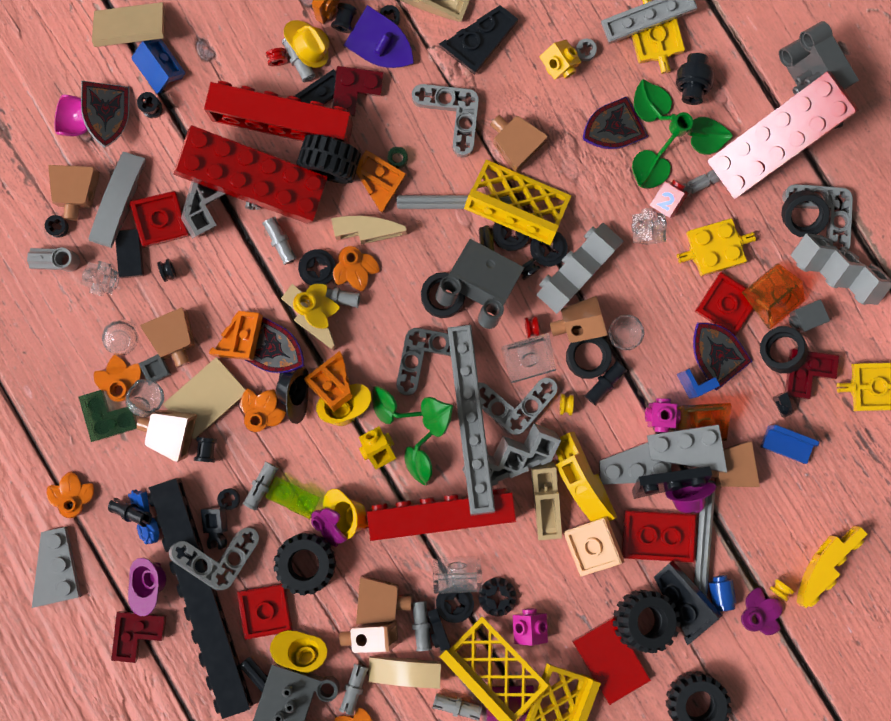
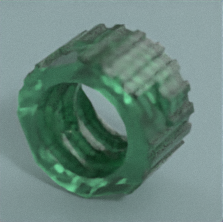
(394, 150)

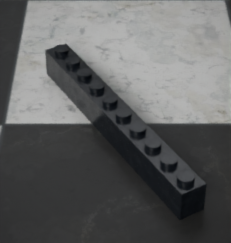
(201, 602)

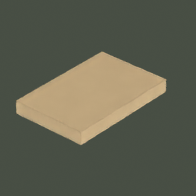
(128, 24)
(207, 395)

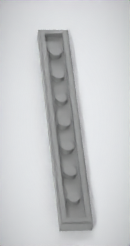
(471, 420)

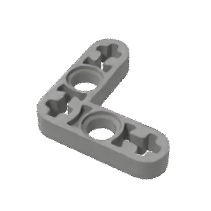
(461, 109)
(829, 195)
(511, 413)
(214, 568)

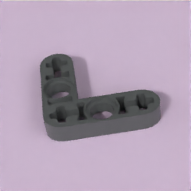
(418, 351)

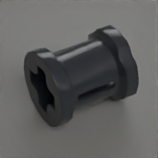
(344, 17)
(152, 99)
(205, 449)

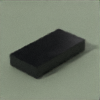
(129, 254)

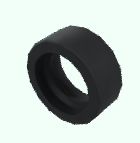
(801, 196)
(429, 307)
(775, 334)
(589, 374)

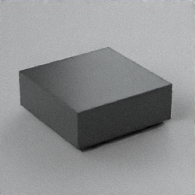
(155, 368)

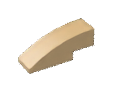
(445, 8)
(367, 228)
(323, 335)
(546, 501)
(405, 672)

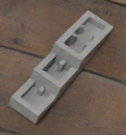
(116, 199)

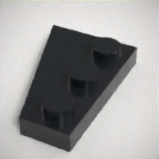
(478, 41)
(670, 481)
(693, 607)

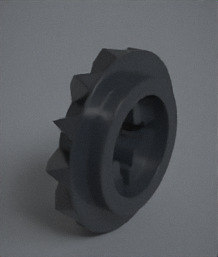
(510, 243)
(551, 259)
(307, 262)
(506, 589)
(460, 613)

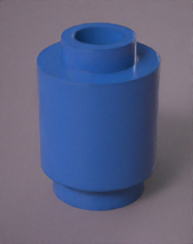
(722, 593)

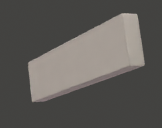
(645, 17)

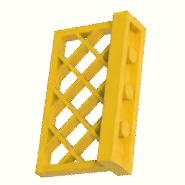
(512, 214)
(479, 687)
(579, 700)

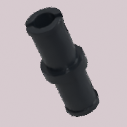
(605, 383)
(129, 512)

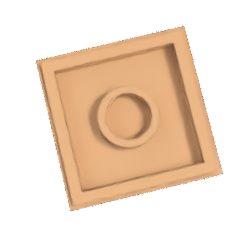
(593, 546)

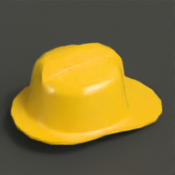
(308, 42)
(347, 412)
(351, 512)
(298, 651)

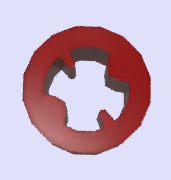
(276, 57)
(531, 326)

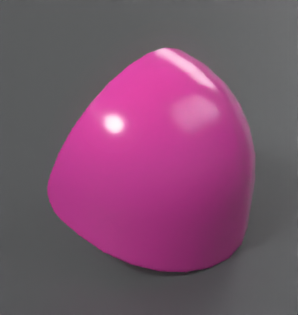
(69, 117)

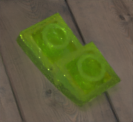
(292, 497)

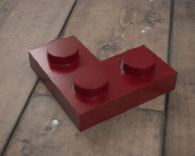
(352, 82)
(816, 365)
(129, 631)

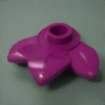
(325, 521)
(765, 611)

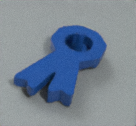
(150, 533)

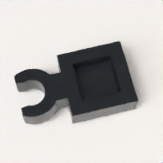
(215, 523)
(439, 637)

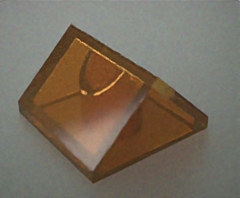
(775, 295)
(705, 415)

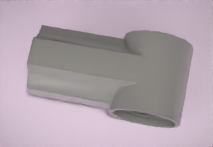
(52, 259)

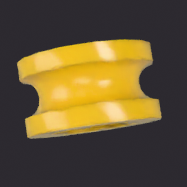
(566, 404)
(781, 590)

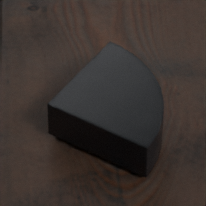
(783, 404)

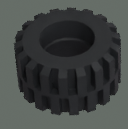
(329, 158)
(284, 568)
(664, 623)
(694, 683)

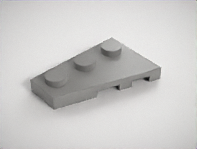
(689, 447)
(55, 570)

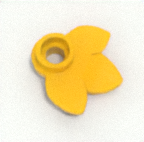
(318, 307)

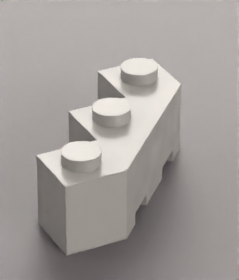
(195, 213)
(579, 267)
(841, 269)
(516, 458)

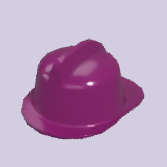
(691, 498)
(145, 583)

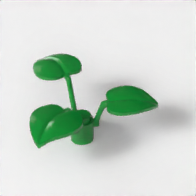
(706, 134)
(435, 418)

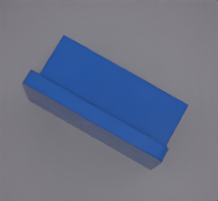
(157, 64)
(692, 388)
(788, 443)

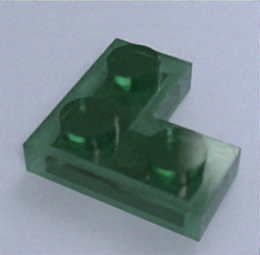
(102, 422)

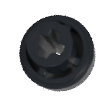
(695, 78)

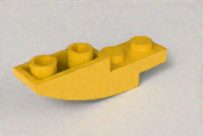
(580, 481)
(821, 572)

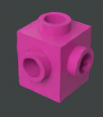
(654, 419)
(530, 627)

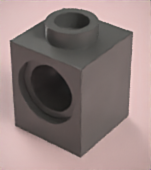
(808, 316)

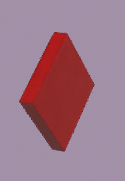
(158, 219)
(725, 304)
(264, 611)

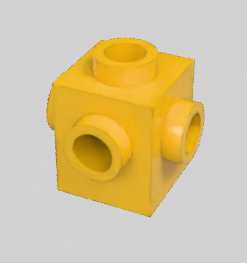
(560, 59)
(377, 447)

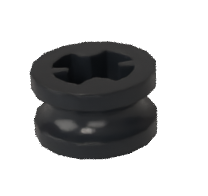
(391, 9)
(55, 219)
(529, 269)
(166, 270)
(222, 495)

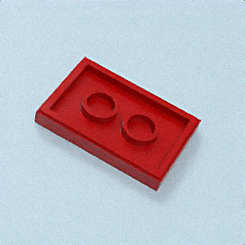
(659, 536)
(611, 661)

